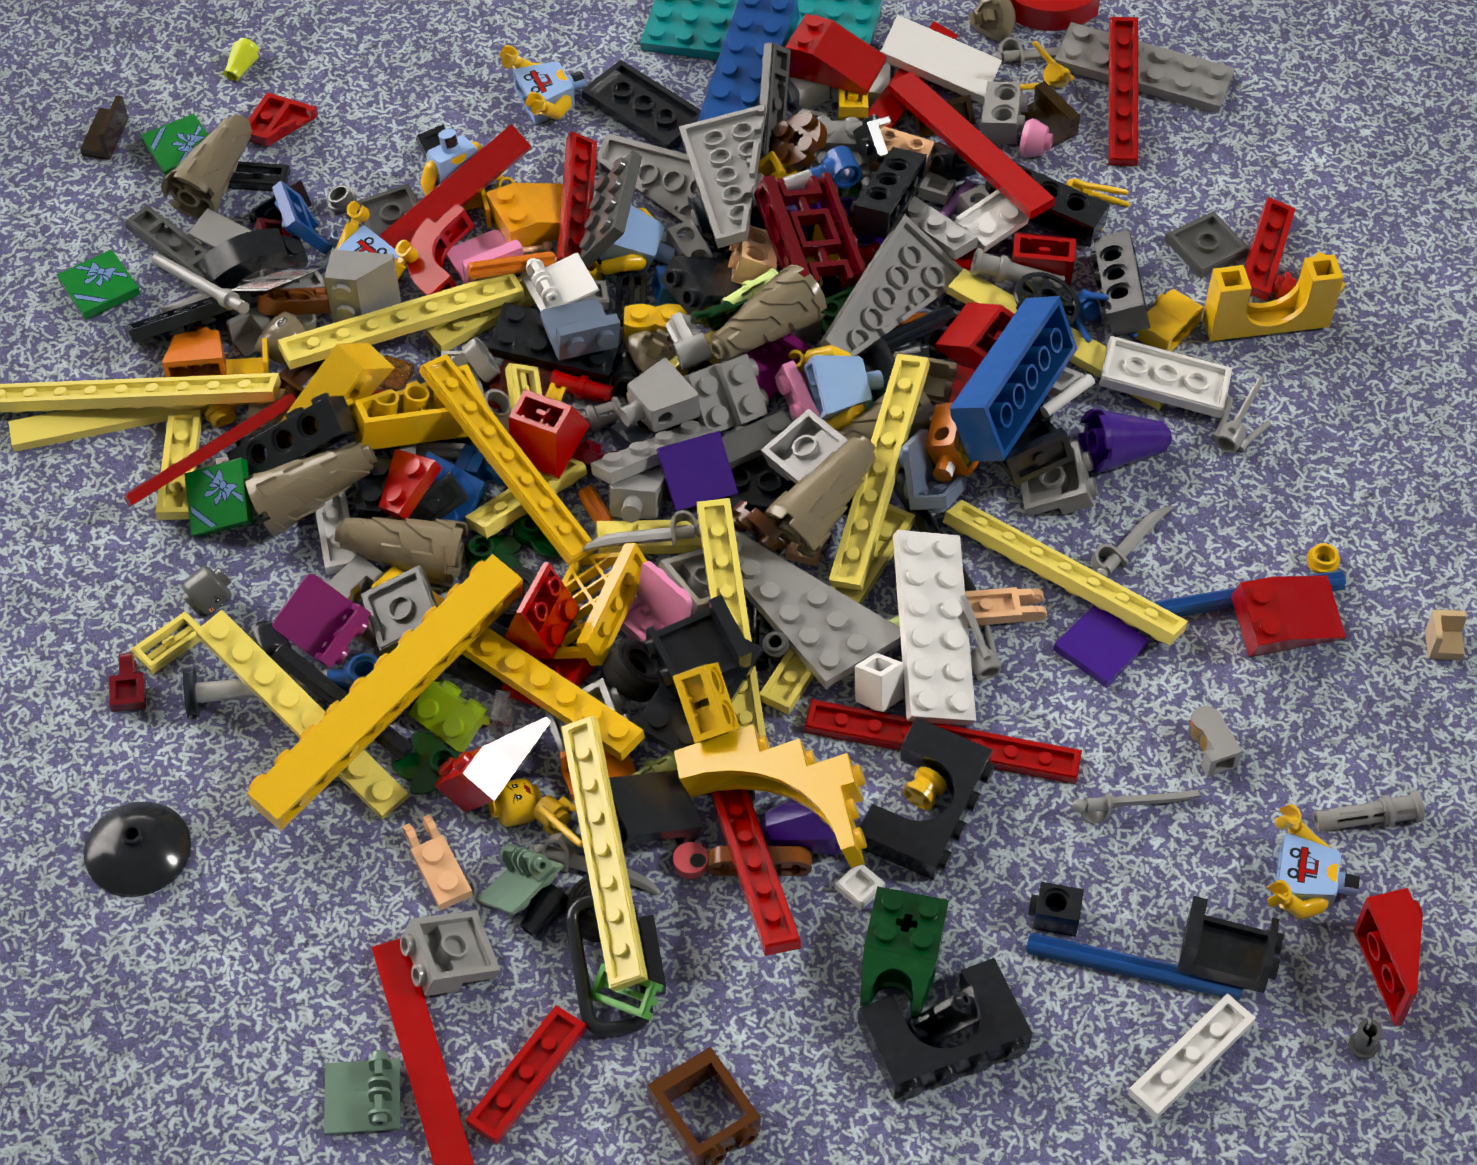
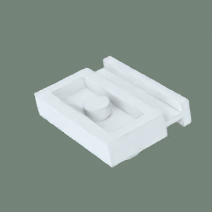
(992, 220)

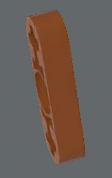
(294, 300)
(786, 859)

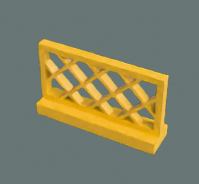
(606, 610)

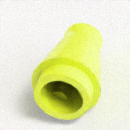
(241, 58)

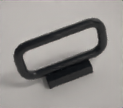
(652, 960)

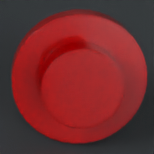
(1283, 285)

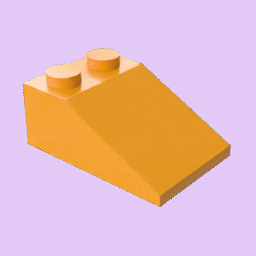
(526, 212)

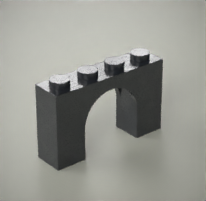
(926, 843)
(912, 1065)

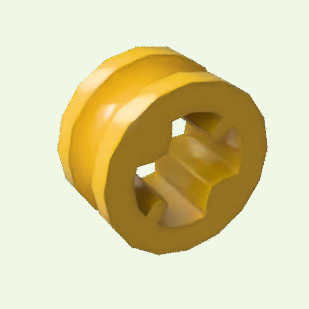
(555, 393)

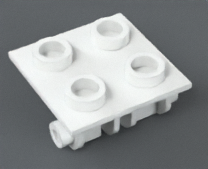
(559, 282)

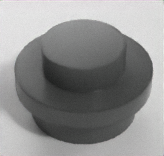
(340, 197)

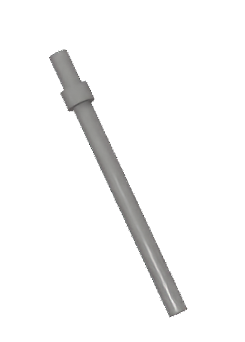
(225, 297)

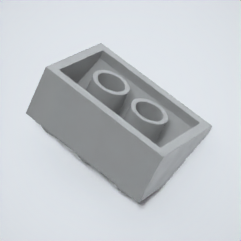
(360, 283)

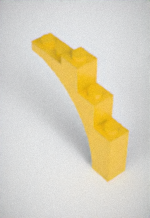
(748, 762)

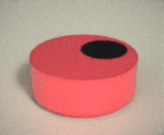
(690, 860)

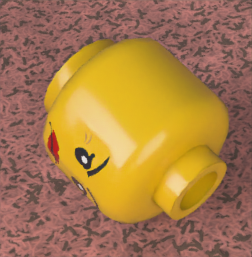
(515, 803)

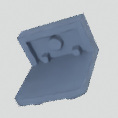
(580, 328)
(920, 485)

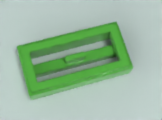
(647, 998)

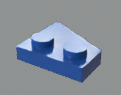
(298, 218)

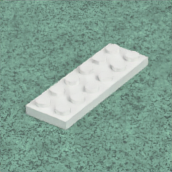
(933, 628)

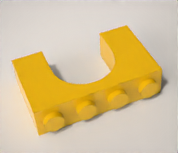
(1305, 307)

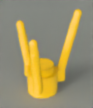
(1054, 74)
(1087, 187)
(555, 817)

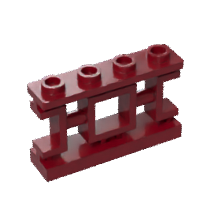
(788, 237)

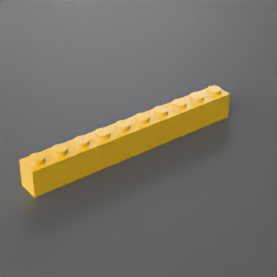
(384, 692)

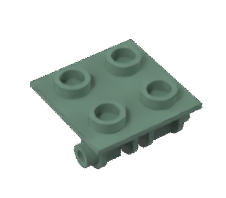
(524, 877)
(362, 1095)

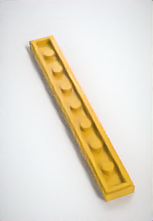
(507, 458)

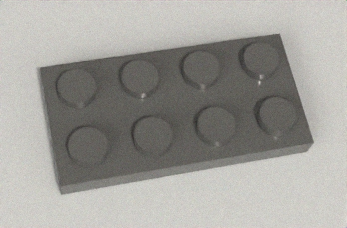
(610, 208)

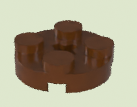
(788, 132)
(759, 526)

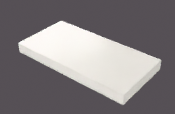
(939, 58)
(1165, 377)

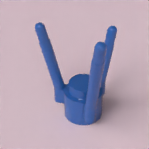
(1090, 311)

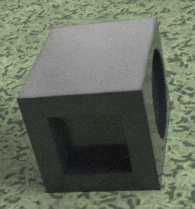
(1064, 897)

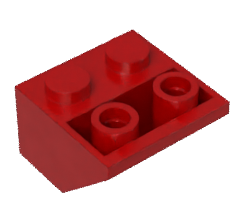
(1045, 253)
(973, 333)
(546, 431)
(543, 615)

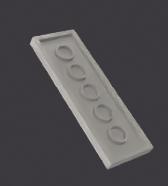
(1160, 70)

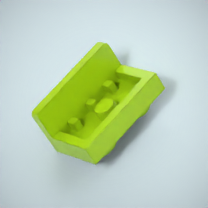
(449, 714)

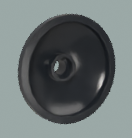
(138, 864)

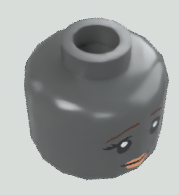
(206, 590)

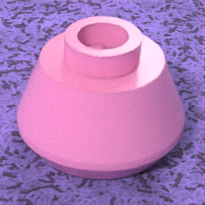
(1035, 139)

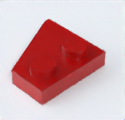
(277, 118)
(407, 483)

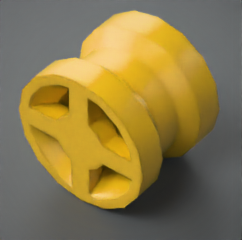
(924, 788)

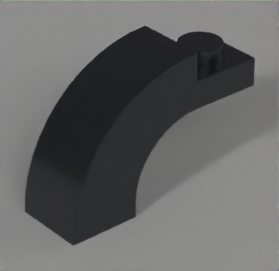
(249, 253)

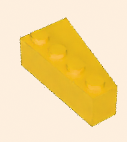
(348, 371)
(407, 416)

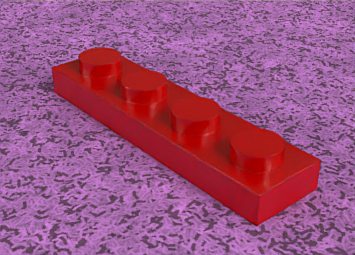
(1268, 246)
(526, 1075)

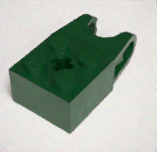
(902, 945)

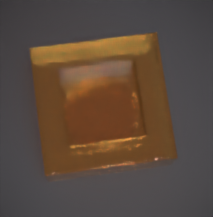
(399, 376)

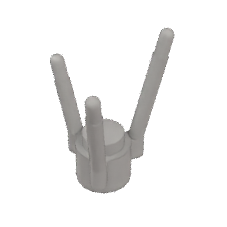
(1231, 435)
(983, 658)

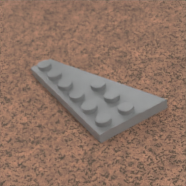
(725, 167)
(662, 176)
(896, 284)
(821, 623)

